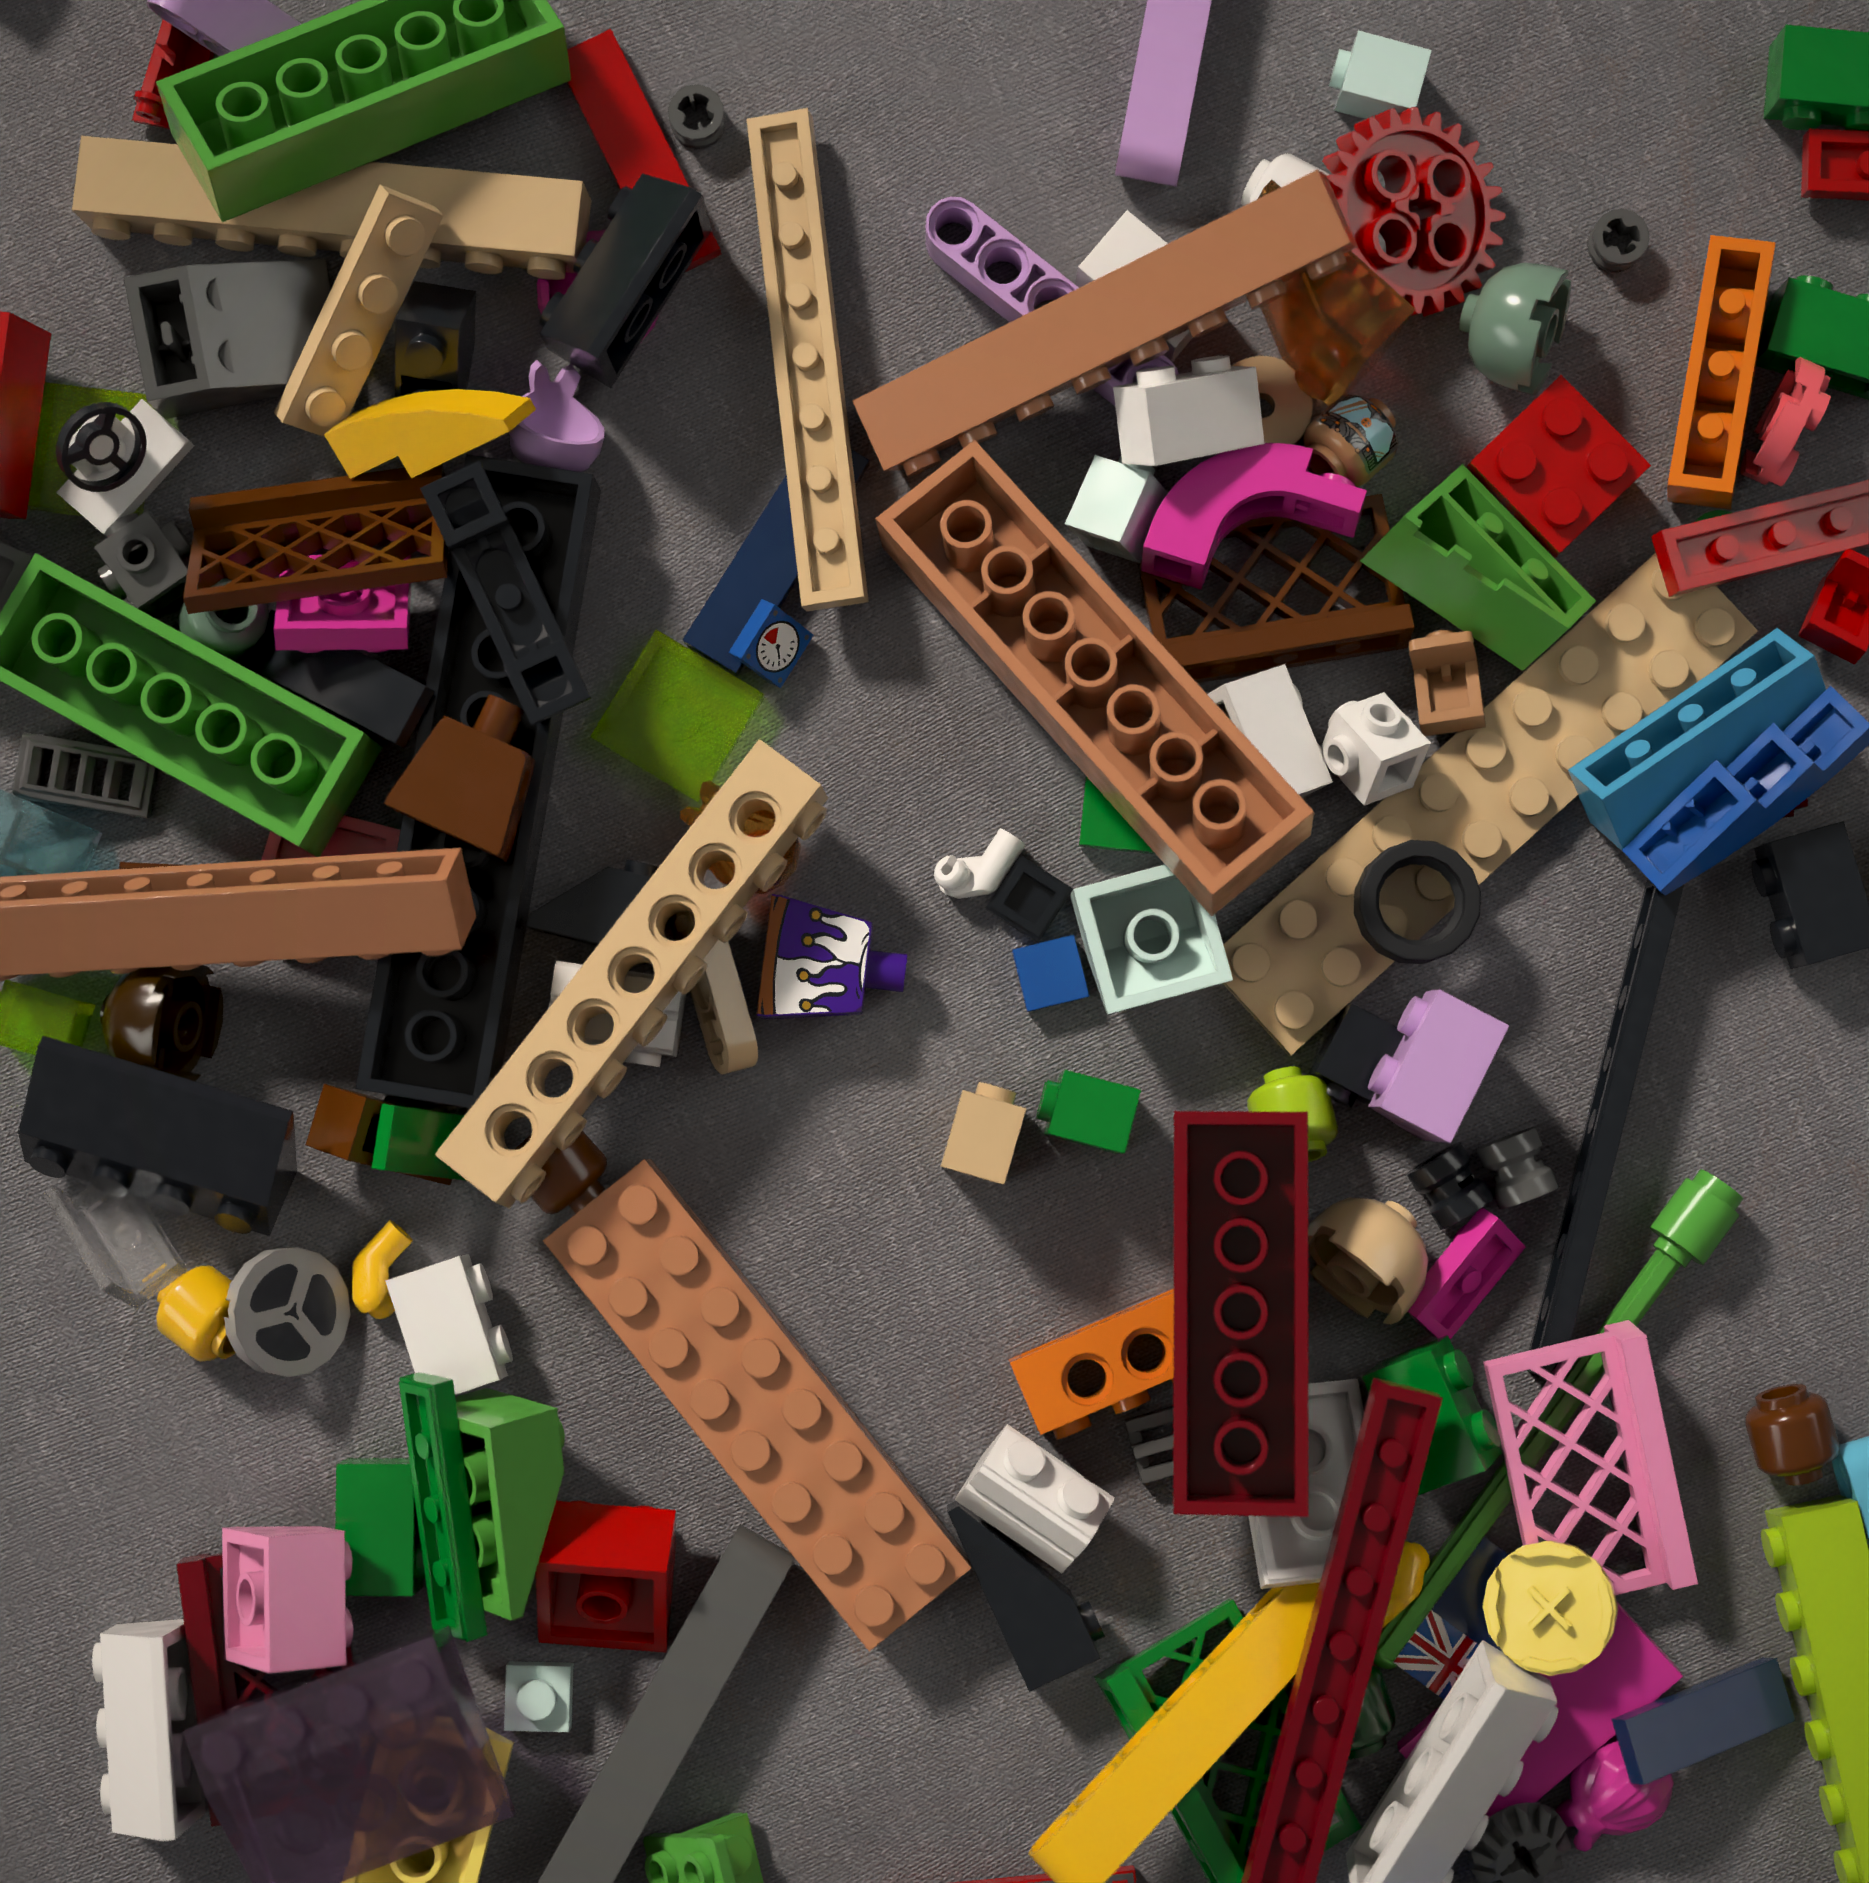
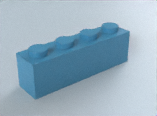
(1712, 720)

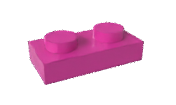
(1465, 1274)

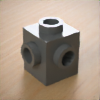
(145, 562)

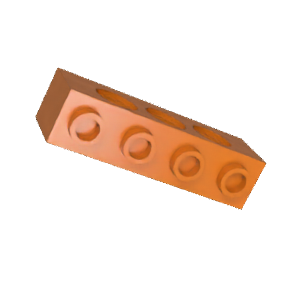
(1720, 372)
(1045, 1369)

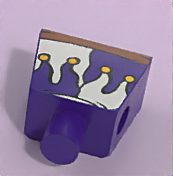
(821, 963)

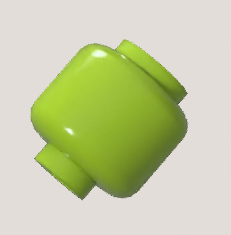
(1292, 1092)

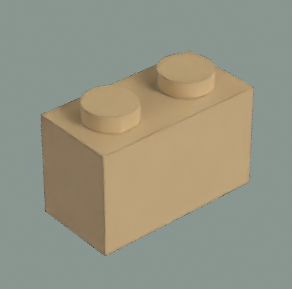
(984, 1133)

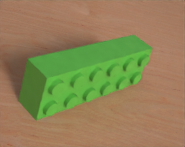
(354, 91)
(181, 706)

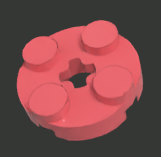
(1794, 405)

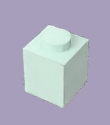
(1378, 75)
(1116, 507)

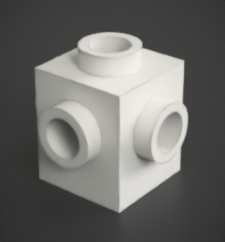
(1374, 748)

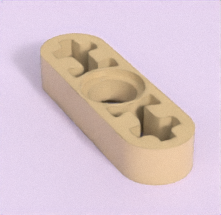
(721, 1005)

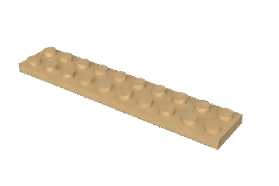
(1478, 796)

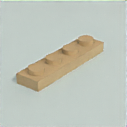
(358, 311)

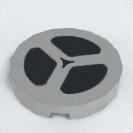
(287, 1311)

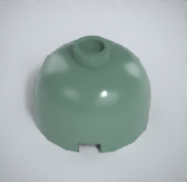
(1516, 324)

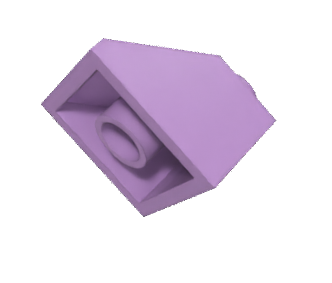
(1435, 1065)

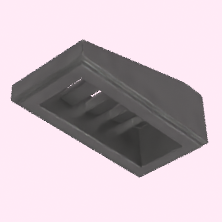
(32, 764)

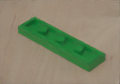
(442, 1505)

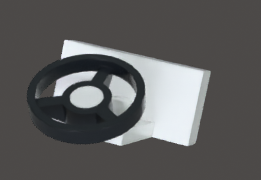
(116, 459)

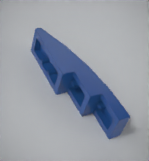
(1754, 792)

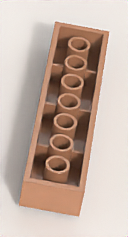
(1095, 678)
(759, 1403)

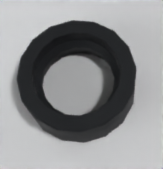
(1454, 870)

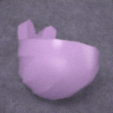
(561, 428)

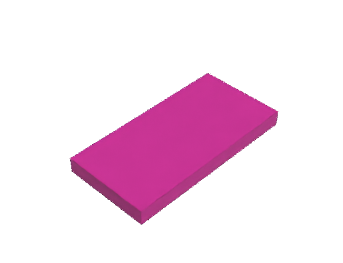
(1621, 1679)

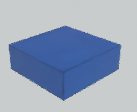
(1050, 973)

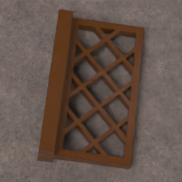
(298, 519)
(1295, 638)

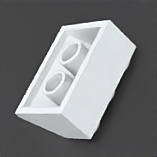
(146, 1707)

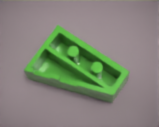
(1480, 570)

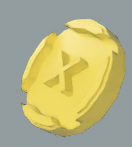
(1550, 1607)

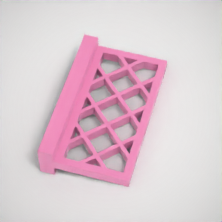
(1640, 1441)

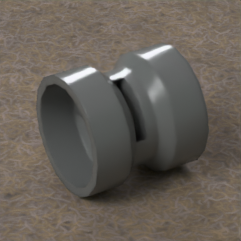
(1519, 1173)

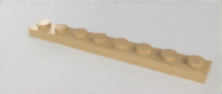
(807, 361)

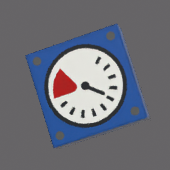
(771, 643)

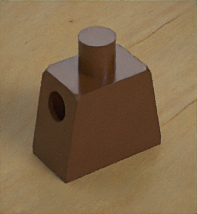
(469, 780)

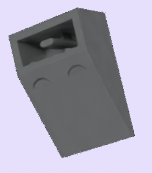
(223, 330)

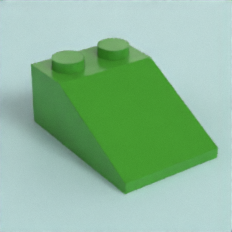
(512, 1486)

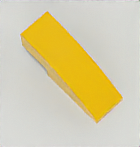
(424, 428)

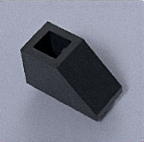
(434, 339)

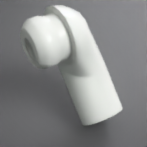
(979, 874)

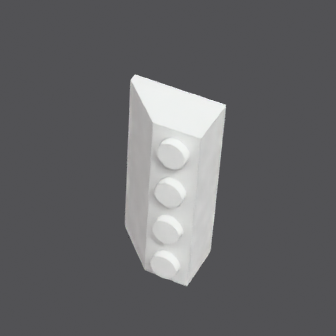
(1455, 1773)

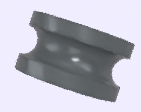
(690, 96)
(1626, 223)

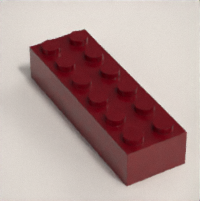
(1241, 1314)

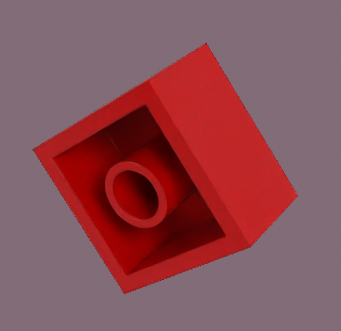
(1558, 466)

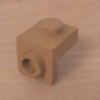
(1447, 682)

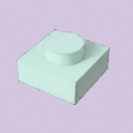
(538, 1696)

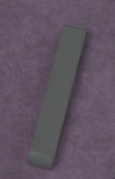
(671, 1711)

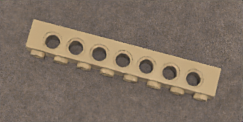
(758, 783)

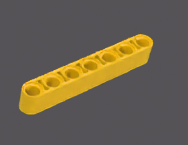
(1179, 1741)

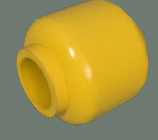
(194, 1313)

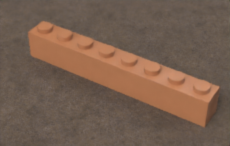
(1107, 322)
(235, 913)

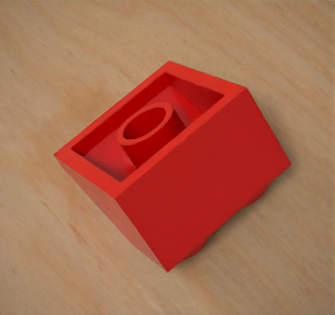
(606, 1576)

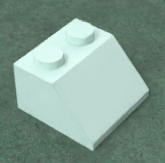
(1148, 939)

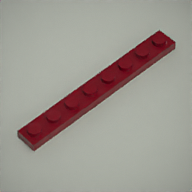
(1343, 1634)

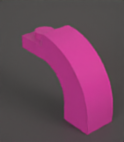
(1237, 489)

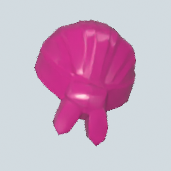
(1606, 1800)

